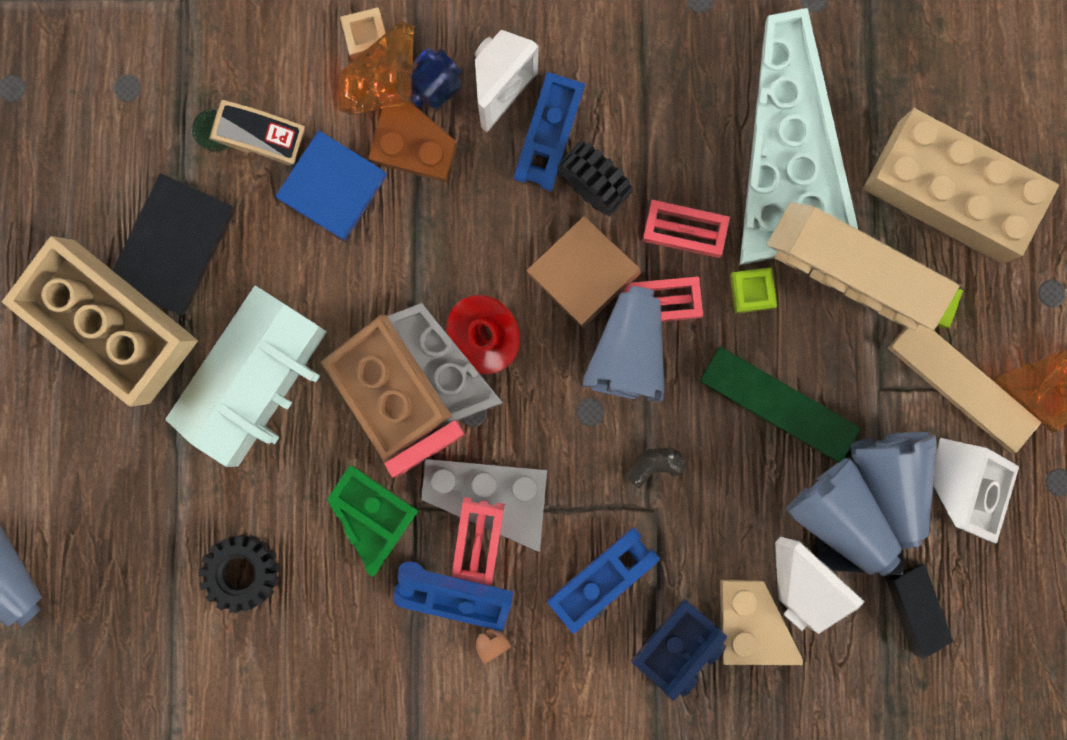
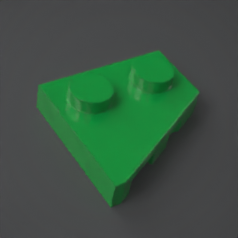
(370, 516)

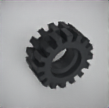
(595, 178)
(215, 579)

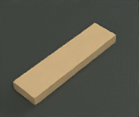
(965, 386)

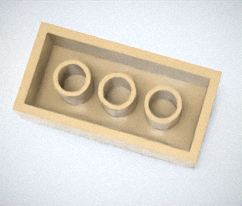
(961, 187)
(861, 267)
(99, 321)

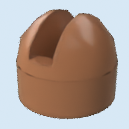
(491, 645)

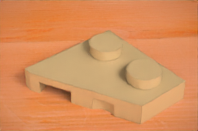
(754, 626)

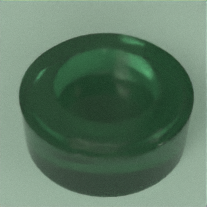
(202, 129)

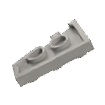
(443, 364)
(518, 488)

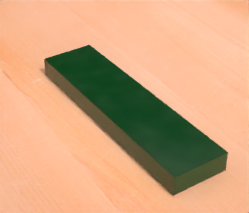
(779, 404)

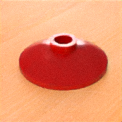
(468, 331)

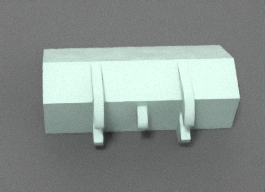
(246, 379)

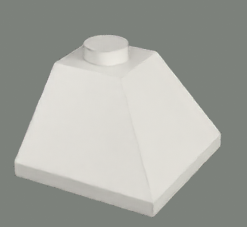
(502, 72)
(974, 486)
(809, 589)

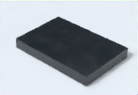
(173, 243)

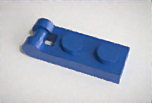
(549, 130)
(602, 581)
(451, 597)

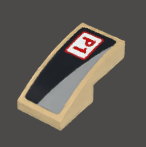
(256, 132)

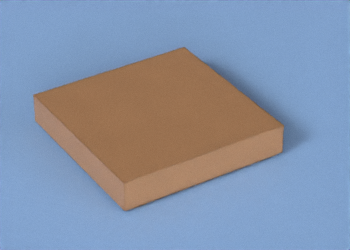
(583, 271)

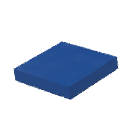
(331, 185)

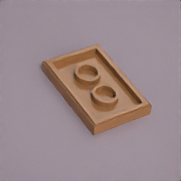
(385, 388)

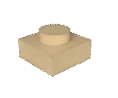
(362, 30)

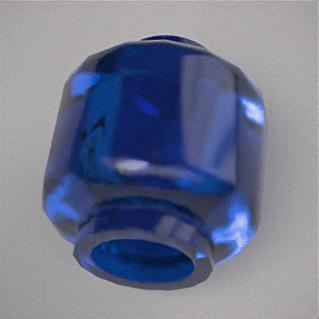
(434, 79)

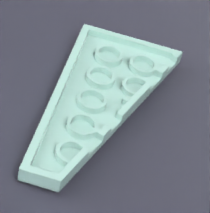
(793, 137)

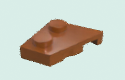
(412, 143)

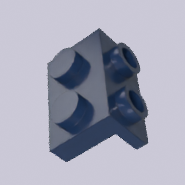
(680, 650)

